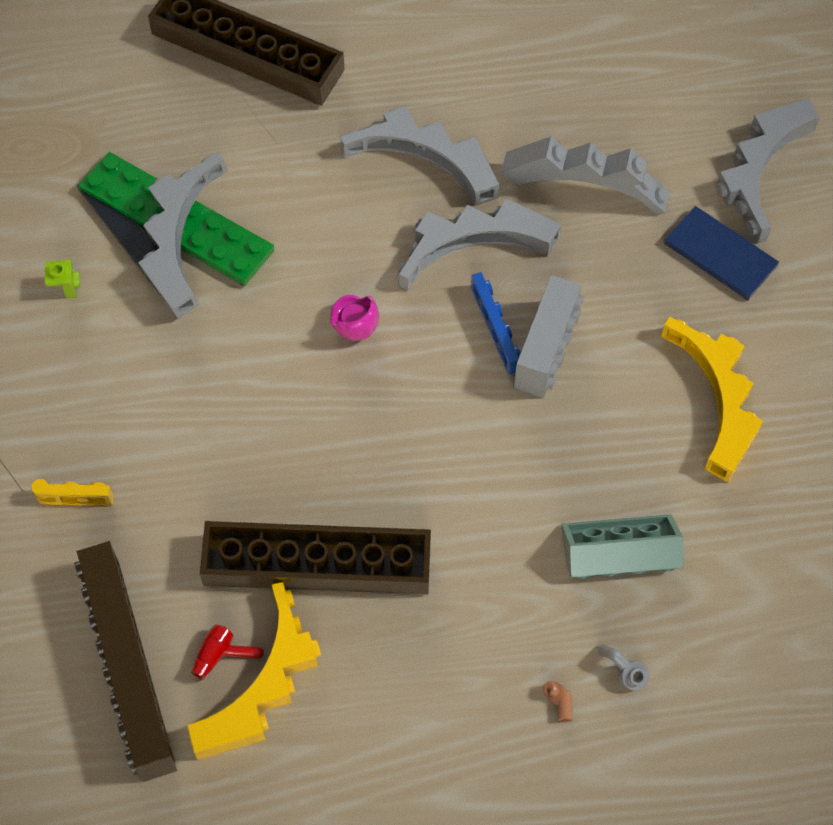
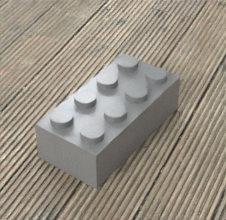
(548, 337)

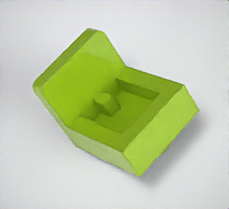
(62, 274)

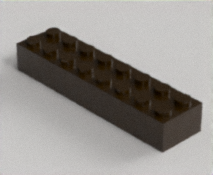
(250, 46)
(316, 557)
(126, 662)

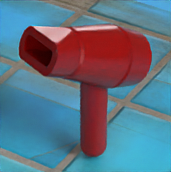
(217, 645)

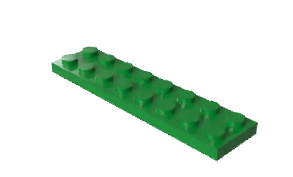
(205, 233)

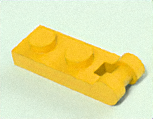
(72, 493)

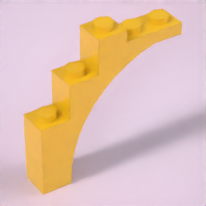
(731, 390)
(241, 722)

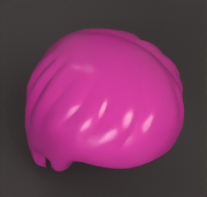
(355, 317)

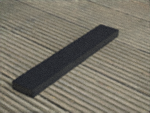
(124, 229)

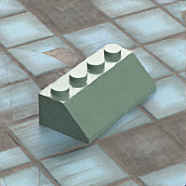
(622, 546)

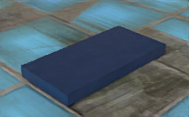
(721, 252)

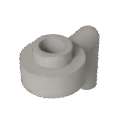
(626, 668)

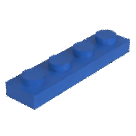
(492, 315)

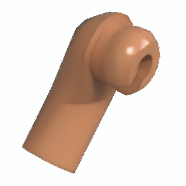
(560, 697)

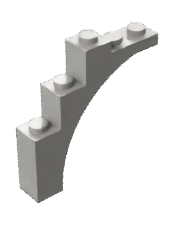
(399, 134)
(769, 134)
(585, 163)
(508, 225)
(166, 229)

